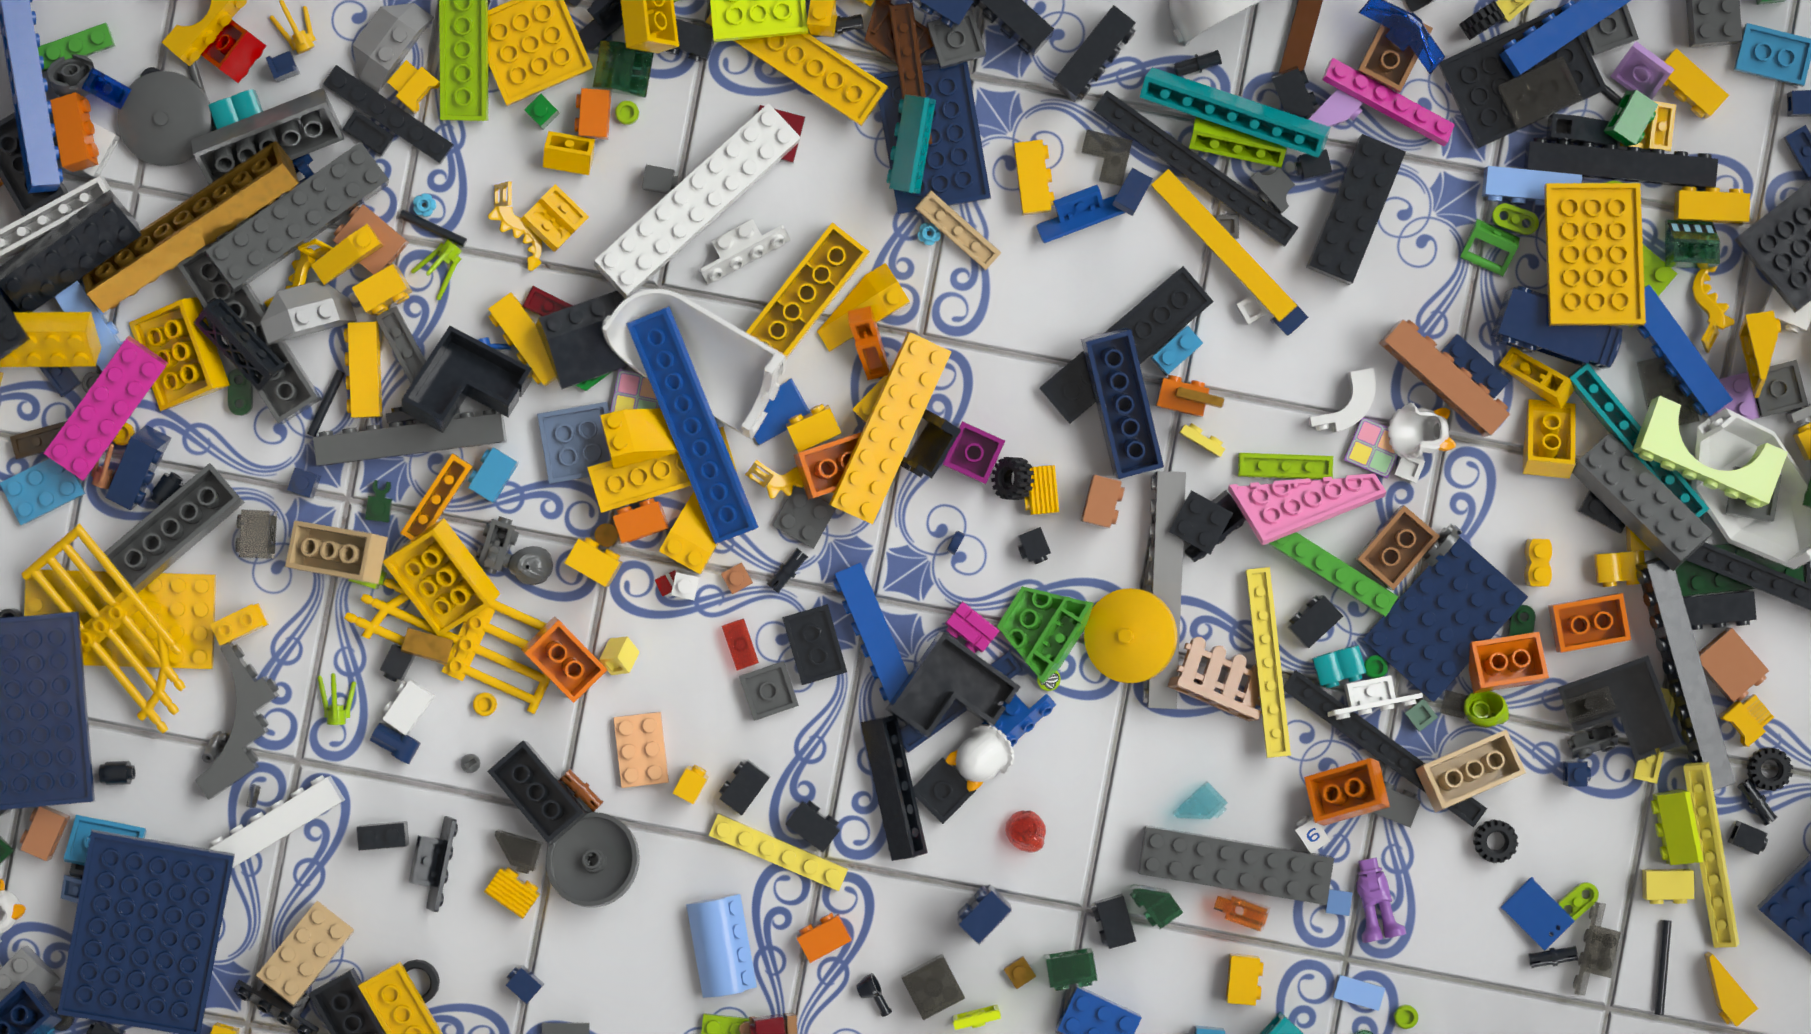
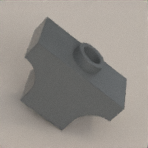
(1273, 188)

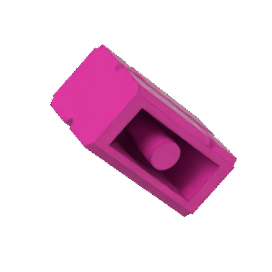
(971, 627)

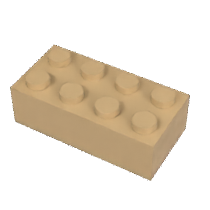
(336, 552)
(1470, 771)
(305, 953)

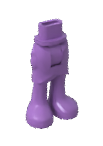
(1374, 889)

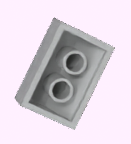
(26, 967)

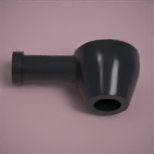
(870, 988)

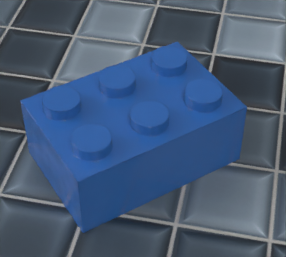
(1094, 1014)

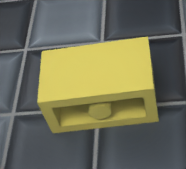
(1668, 885)

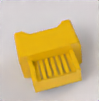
(412, 84)
(1748, 719)

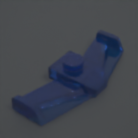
(1405, 31)

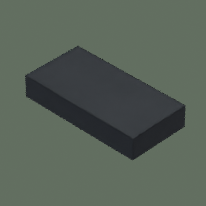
(368, 133)

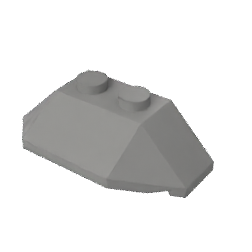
(388, 41)
(305, 311)

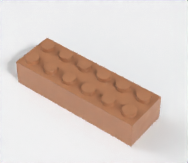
(1445, 378)

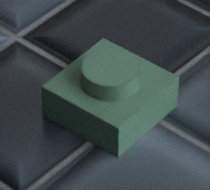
(1421, 715)

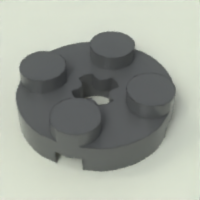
(1447, 539)

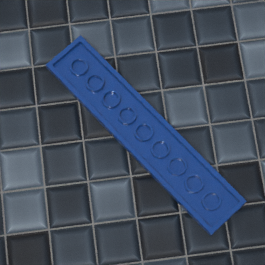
(692, 425)

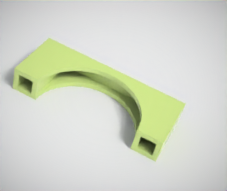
(1662, 442)

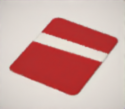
(666, 582)

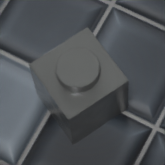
(659, 179)

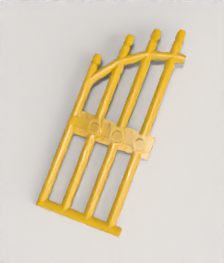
(110, 618)
(465, 643)

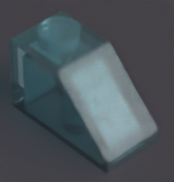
(1202, 804)

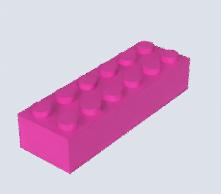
(105, 408)

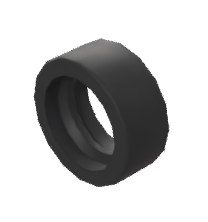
(431, 972)

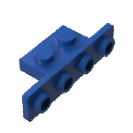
(1078, 212)
(1019, 719)

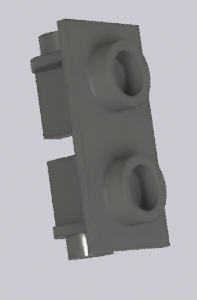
(1585, 747)

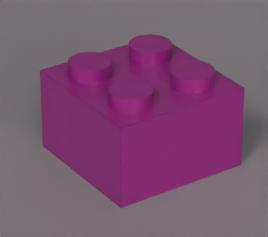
(974, 453)

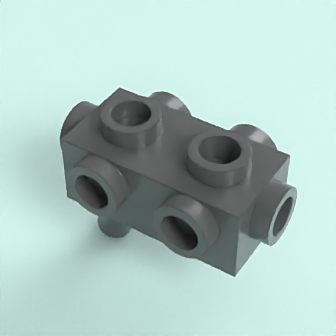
(494, 553)

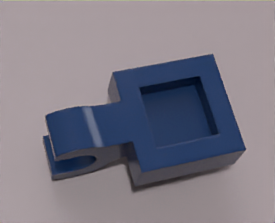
(301, 164)

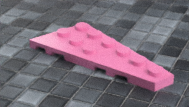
(1300, 503)

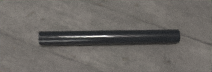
(1663, 967)

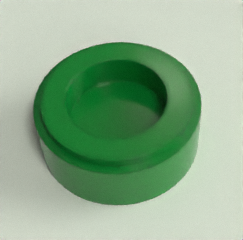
(1375, 666)

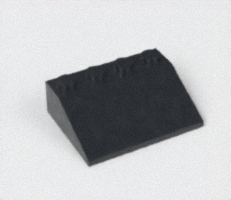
(577, 340)

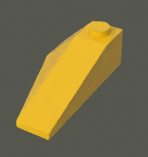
(876, 290)

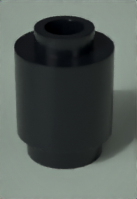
(166, 487)
(117, 773)

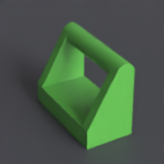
(1495, 237)

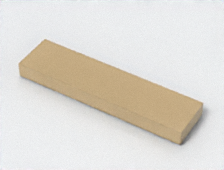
(958, 230)

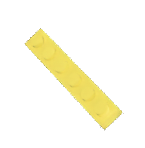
(778, 852)

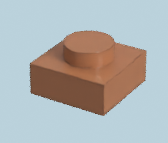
(737, 578)

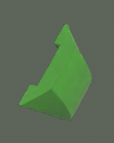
(1044, 628)

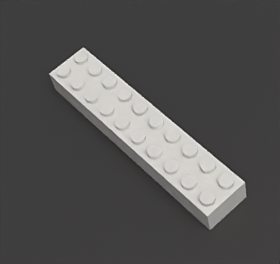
(697, 201)

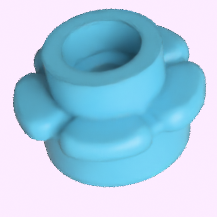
(430, 205)
(922, 234)

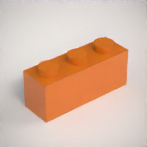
(74, 132)

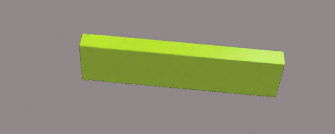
(1284, 466)

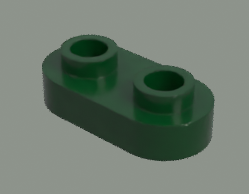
(242, 391)
(1519, 627)

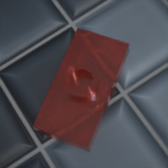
(740, 644)

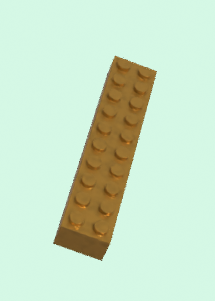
(192, 226)

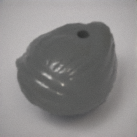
(537, 563)

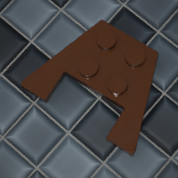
(881, 35)

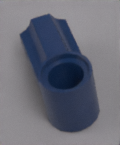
(400, 745)

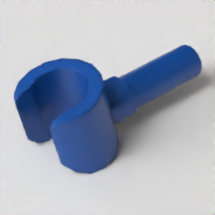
(496, 346)

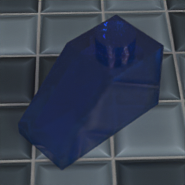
(106, 88)

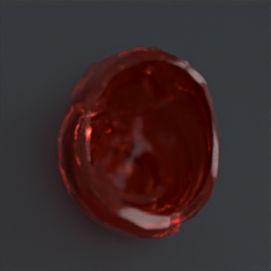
(1026, 831)

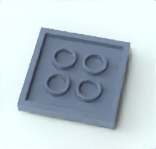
(573, 441)

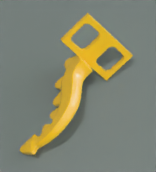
(511, 221)
(302, 265)
(1709, 304)
(774, 481)

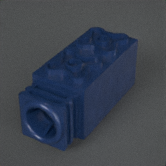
(1525, 326)

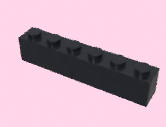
(894, 788)

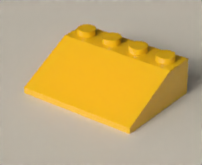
(192, 359)
(441, 577)

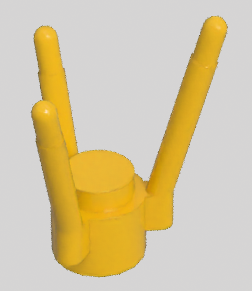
(301, 41)

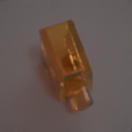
(1253, 916)

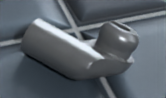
(214, 745)

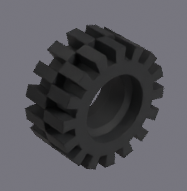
(1481, 20)
(1003, 476)
(1784, 769)
(1495, 855)

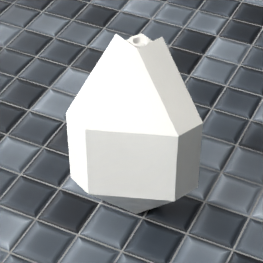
(1729, 442)

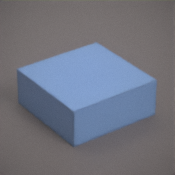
(1339, 902)

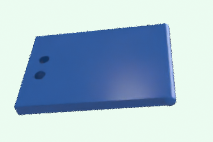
(784, 406)
(1537, 913)

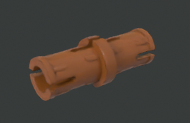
(581, 790)

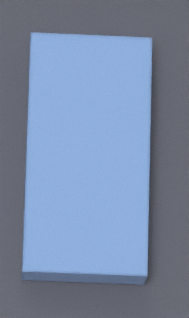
(1359, 992)

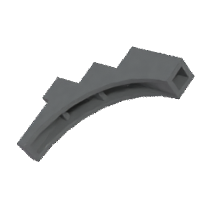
(248, 726)

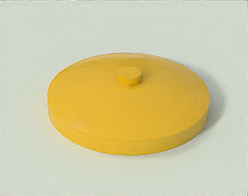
(1130, 635)

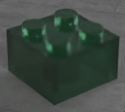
(1070, 968)

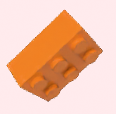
(824, 465)
(1589, 622)
(564, 659)
(1347, 791)

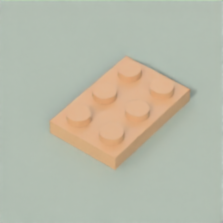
(641, 749)

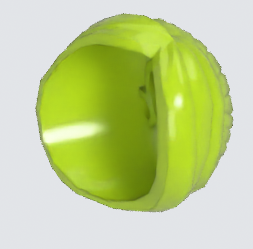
(1486, 709)

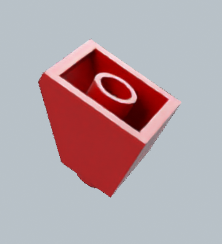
(234, 51)

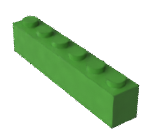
(1336, 572)

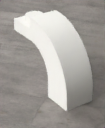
(1360, 400)

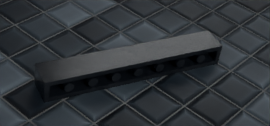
(1622, 165)

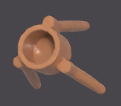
(103, 476)

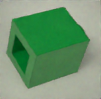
(542, 111)

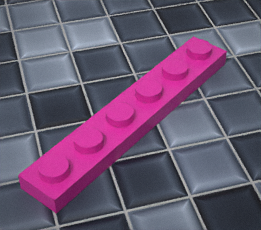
(1388, 102)

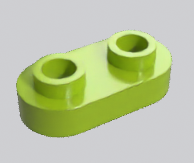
(1514, 219)
(1579, 904)

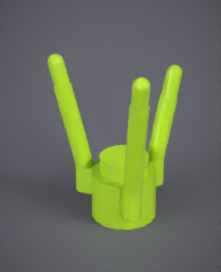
(446, 252)
(335, 713)

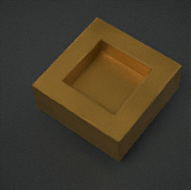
(1019, 972)

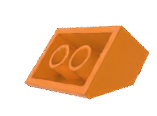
(1507, 662)

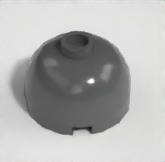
(69, 75)

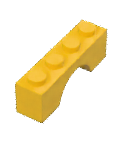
(192, 40)

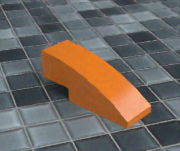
(868, 342)

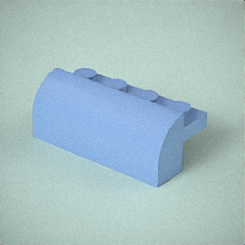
(721, 946)

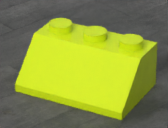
(1676, 827)

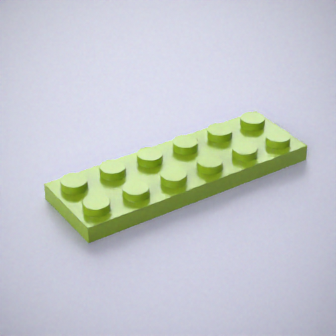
(463, 59)

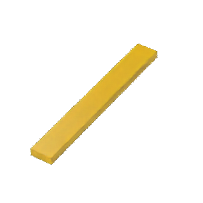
(1224, 245)

